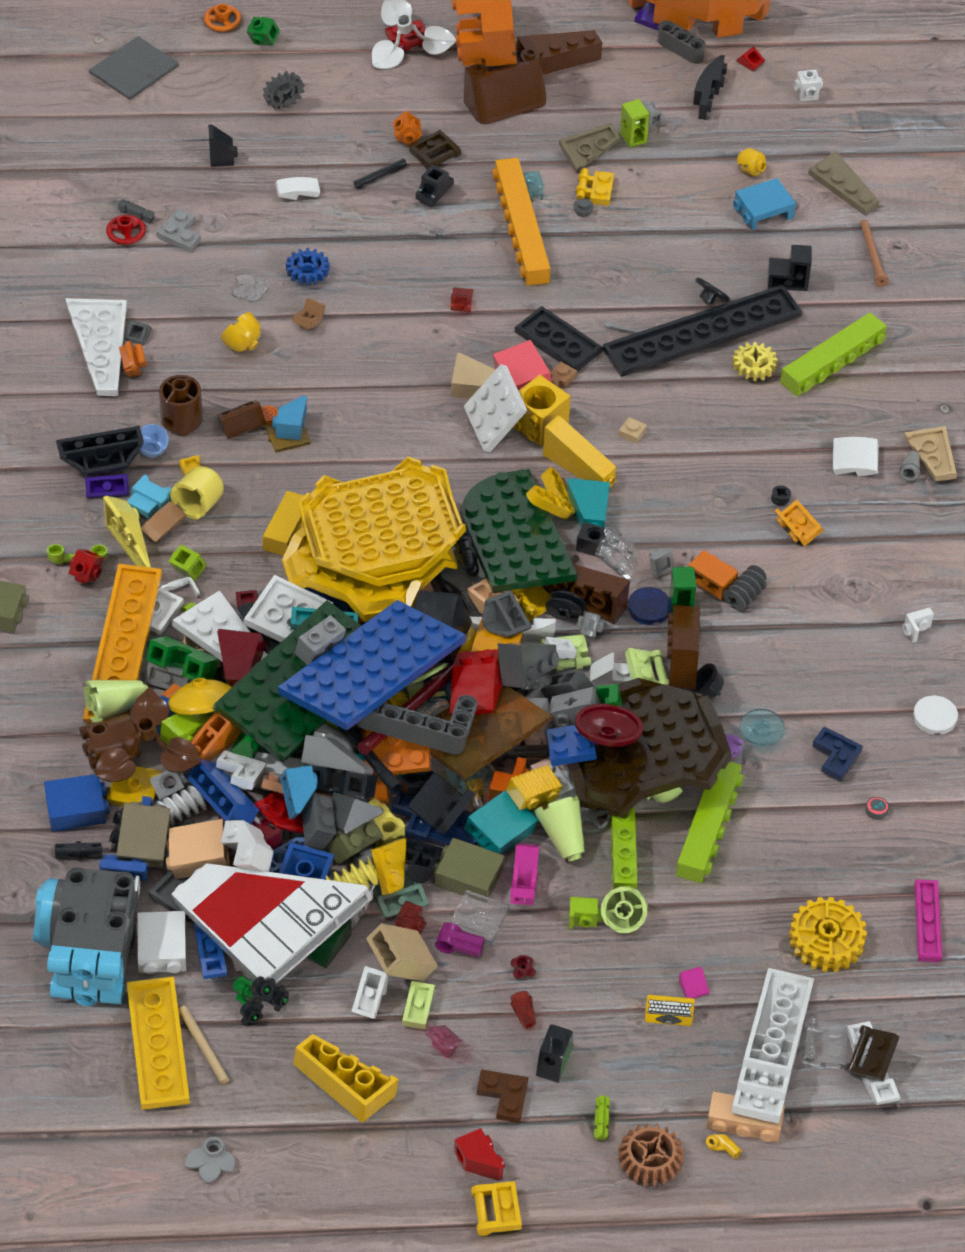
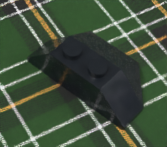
(102, 450)

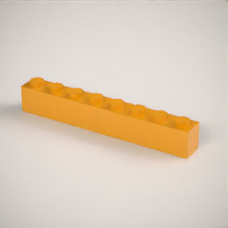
(521, 221)

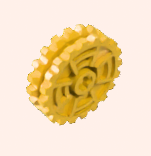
(827, 934)

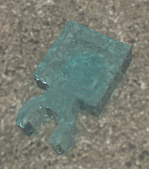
(534, 184)

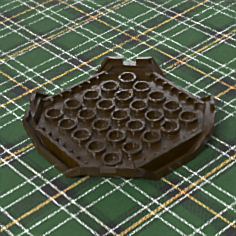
(677, 748)

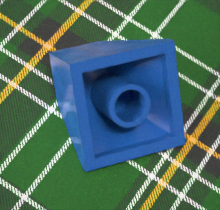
(306, 862)

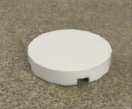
(935, 715)

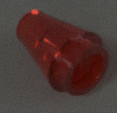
(524, 1008)

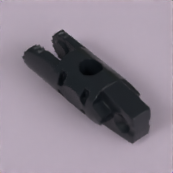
(467, 554)

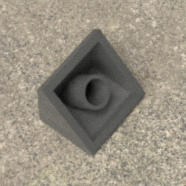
(352, 812)

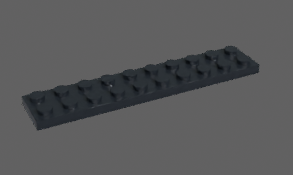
(701, 330)

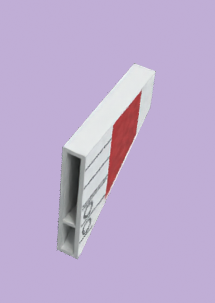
(267, 917)

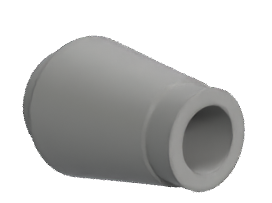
(910, 467)

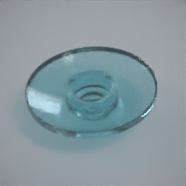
(765, 721)

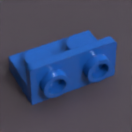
(134, 866)

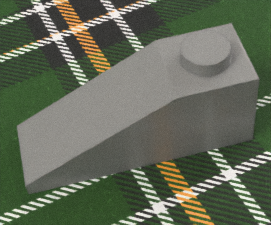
(331, 753)

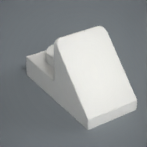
(607, 672)
(370, 991)

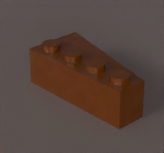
(563, 50)
(601, 591)
(683, 646)

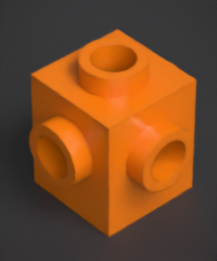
(407, 128)

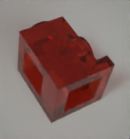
(411, 917)

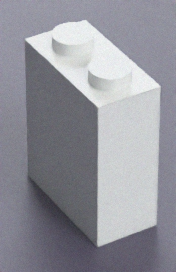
(161, 942)

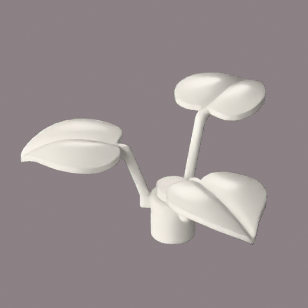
(399, 12)

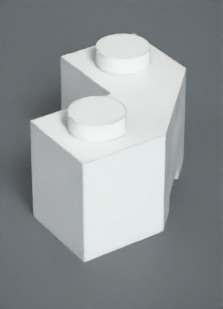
(249, 844)

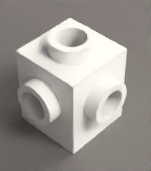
(808, 85)

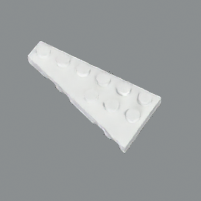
(100, 334)
(205, 619)

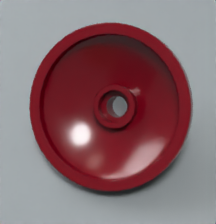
(608, 725)

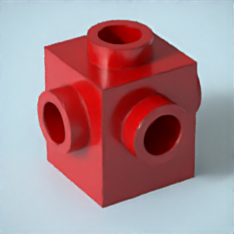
(86, 566)

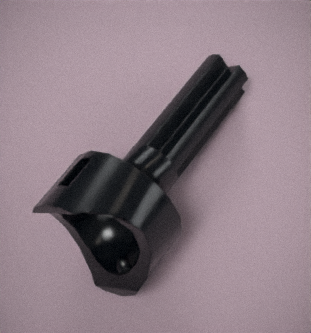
(522, 751)

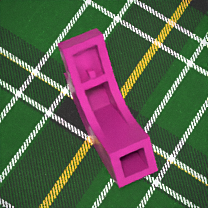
(525, 874)

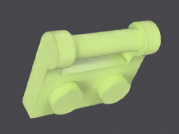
(640, 665)

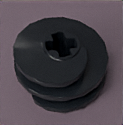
(565, 604)

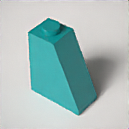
(589, 500)

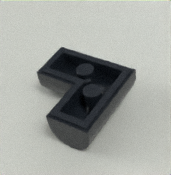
(421, 858)

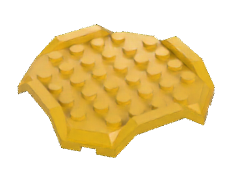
(382, 524)
(361, 596)

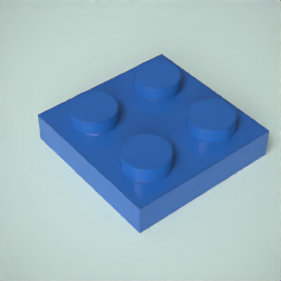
(569, 746)

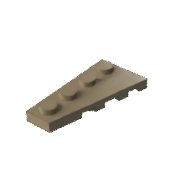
(844, 182)

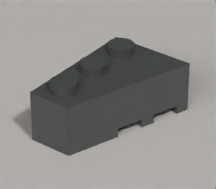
(525, 662)

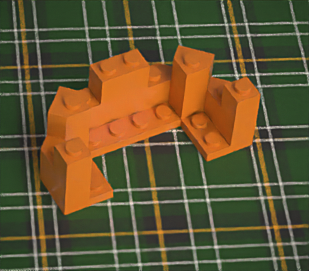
(725, 14)
(487, 37)

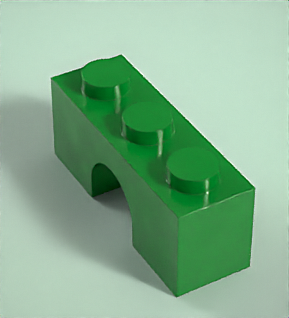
(169, 652)

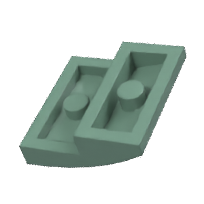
(391, 903)

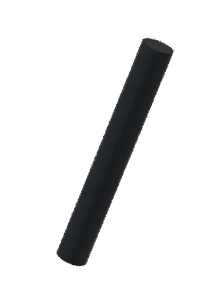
(380, 173)

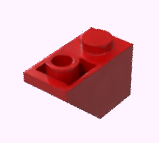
(478, 1155)

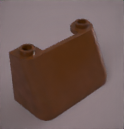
(505, 90)

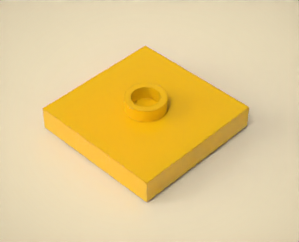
(133, 788)

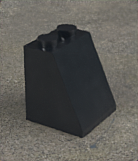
(447, 609)

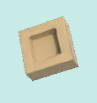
(632, 430)

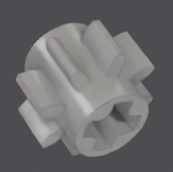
(590, 624)

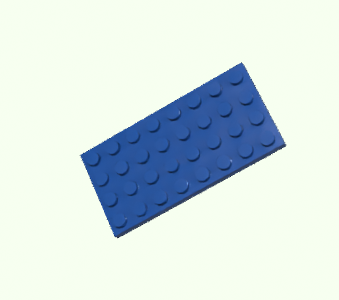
(371, 664)

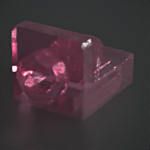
(443, 1040)

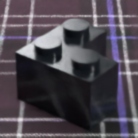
(791, 272)

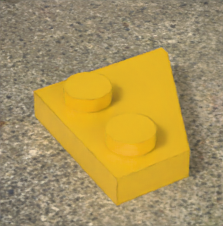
(390, 865)

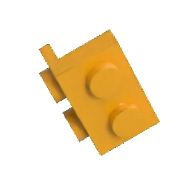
(799, 522)

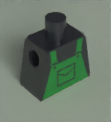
(556, 1045)

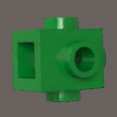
(263, 31)

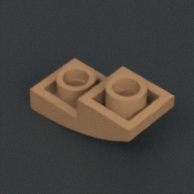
(163, 521)

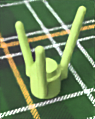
(417, 684)

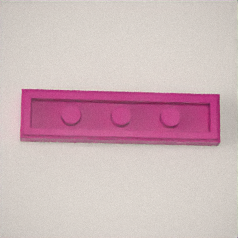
(928, 920)

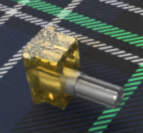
(477, 787)

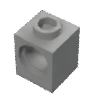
(160, 787)

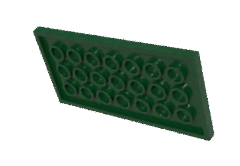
(255, 702)

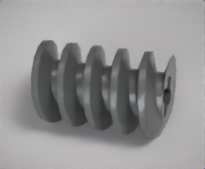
(746, 587)

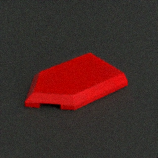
(276, 812)

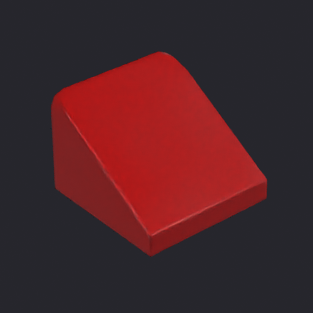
(751, 59)

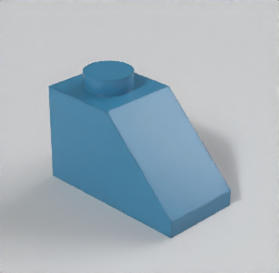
(291, 419)
(298, 787)

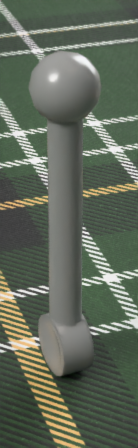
(609, 325)

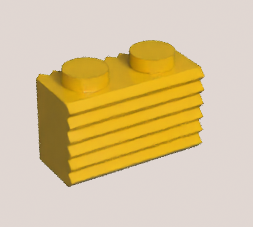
(534, 787)

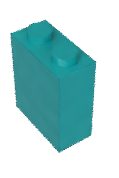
(500, 824)

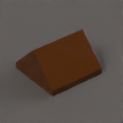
(242, 419)

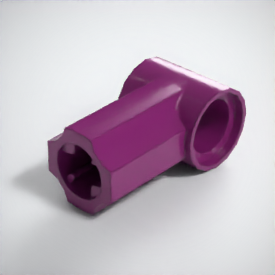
(452, 939)

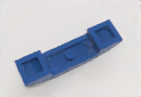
(210, 955)

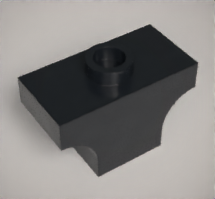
(434, 185)

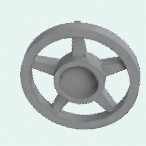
(590, 817)

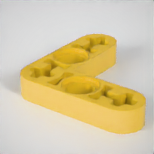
(553, 498)

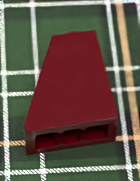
(239, 653)

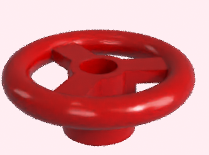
(125, 225)

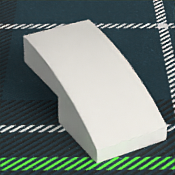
(295, 186)

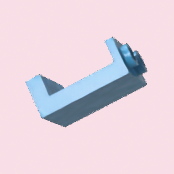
(763, 202)

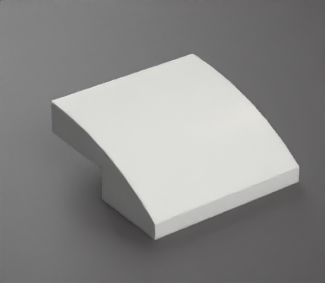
(855, 455)

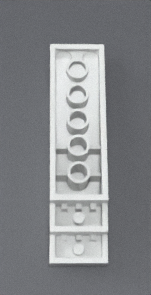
(772, 1046)

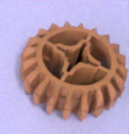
(657, 1166)

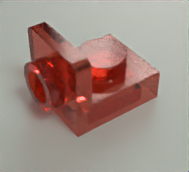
(461, 299)

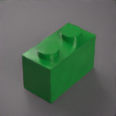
(682, 586)

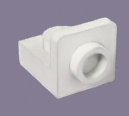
(917, 622)
(563, 647)

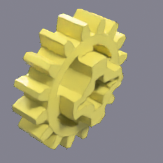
(754, 361)

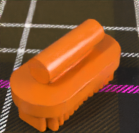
(132, 358)

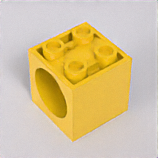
(543, 404)

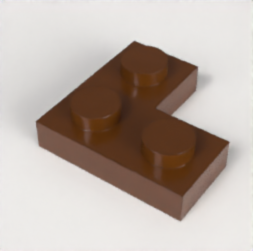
(509, 1089)

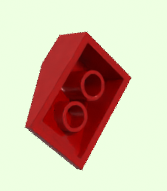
(478, 676)

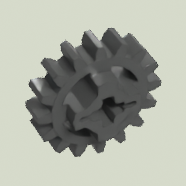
(283, 90)

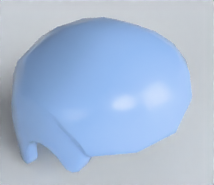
(155, 440)

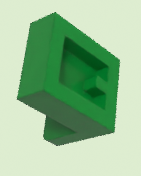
(609, 694)

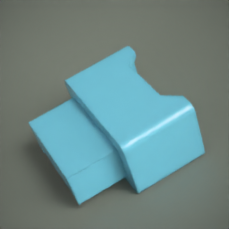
(148, 497)

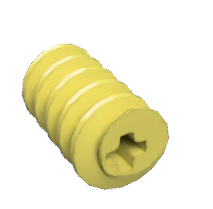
(360, 876)

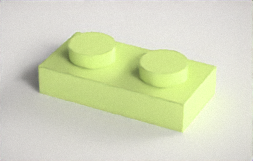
(418, 1005)

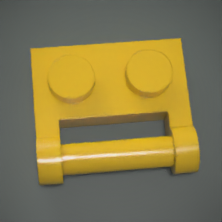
(504, 1205)

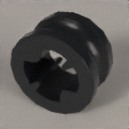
(780, 501)

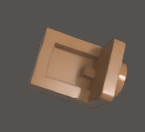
(310, 315)

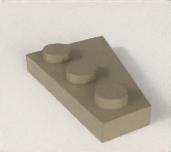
(588, 145)

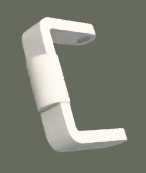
(180, 583)

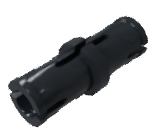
(78, 850)

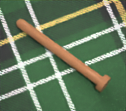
(881, 278)

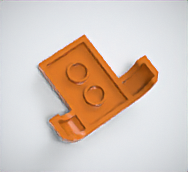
(400, 758)

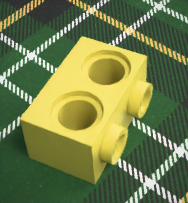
(388, 824)

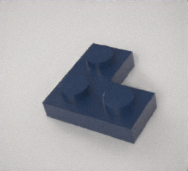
(841, 749)
(417, 827)

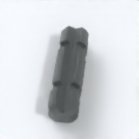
(136, 210)

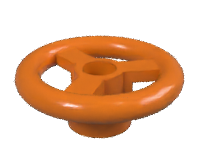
(221, 15)

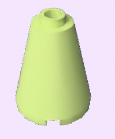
(111, 697)
(564, 827)

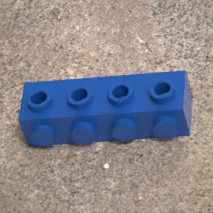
(224, 797)

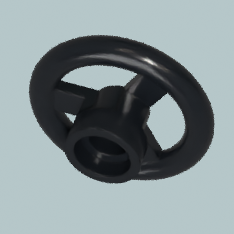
(710, 292)

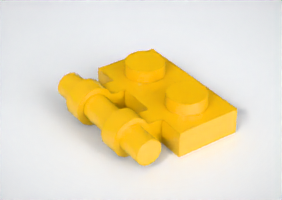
(601, 186)

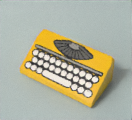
(669, 1010)

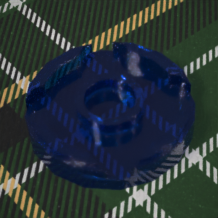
(649, 605)

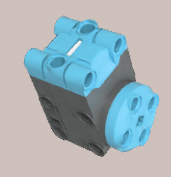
(90, 933)

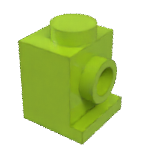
(187, 562)
(584, 912)

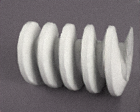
(183, 803)

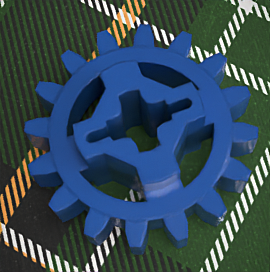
(307, 266)

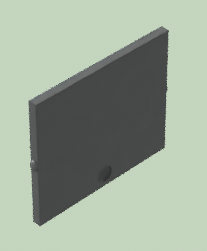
(133, 67)

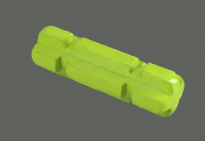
(602, 1118)

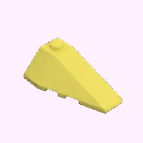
(125, 527)

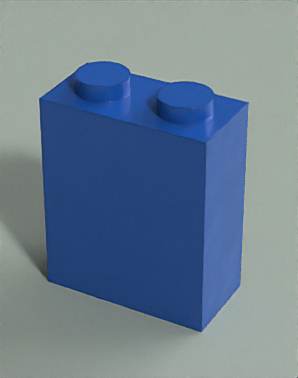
(76, 802)

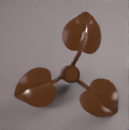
(146, 714)

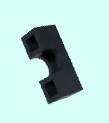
(345, 781)

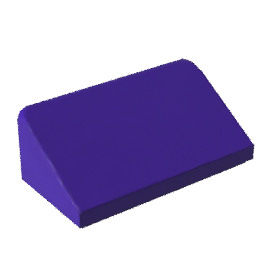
(107, 486)

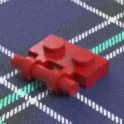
(407, 40)

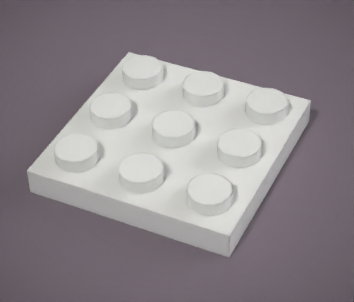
(495, 408)
(273, 608)

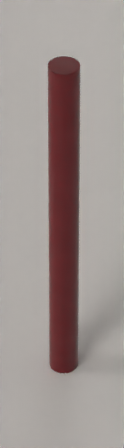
(413, 704)

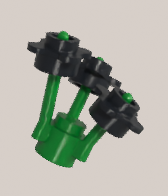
(257, 989)

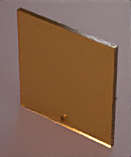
(494, 732)

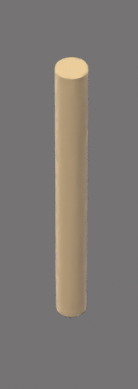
(203, 1044)

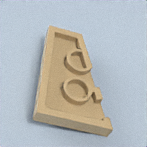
(934, 451)

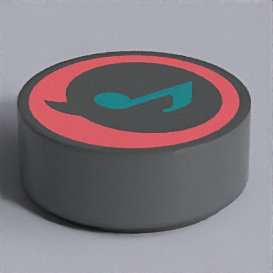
(877, 808)

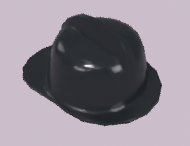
(709, 681)

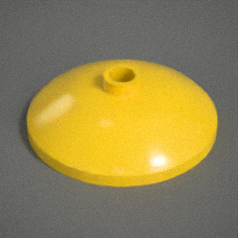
(197, 696)

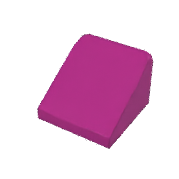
(693, 983)

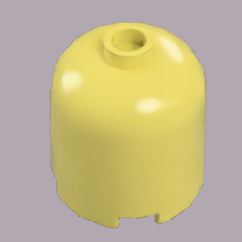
(197, 491)

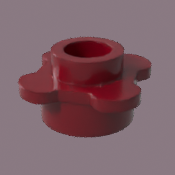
(523, 961)

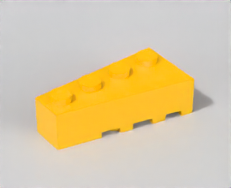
(351, 1083)

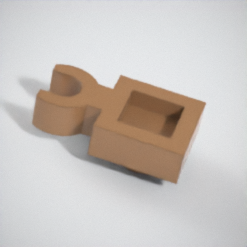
(563, 374)

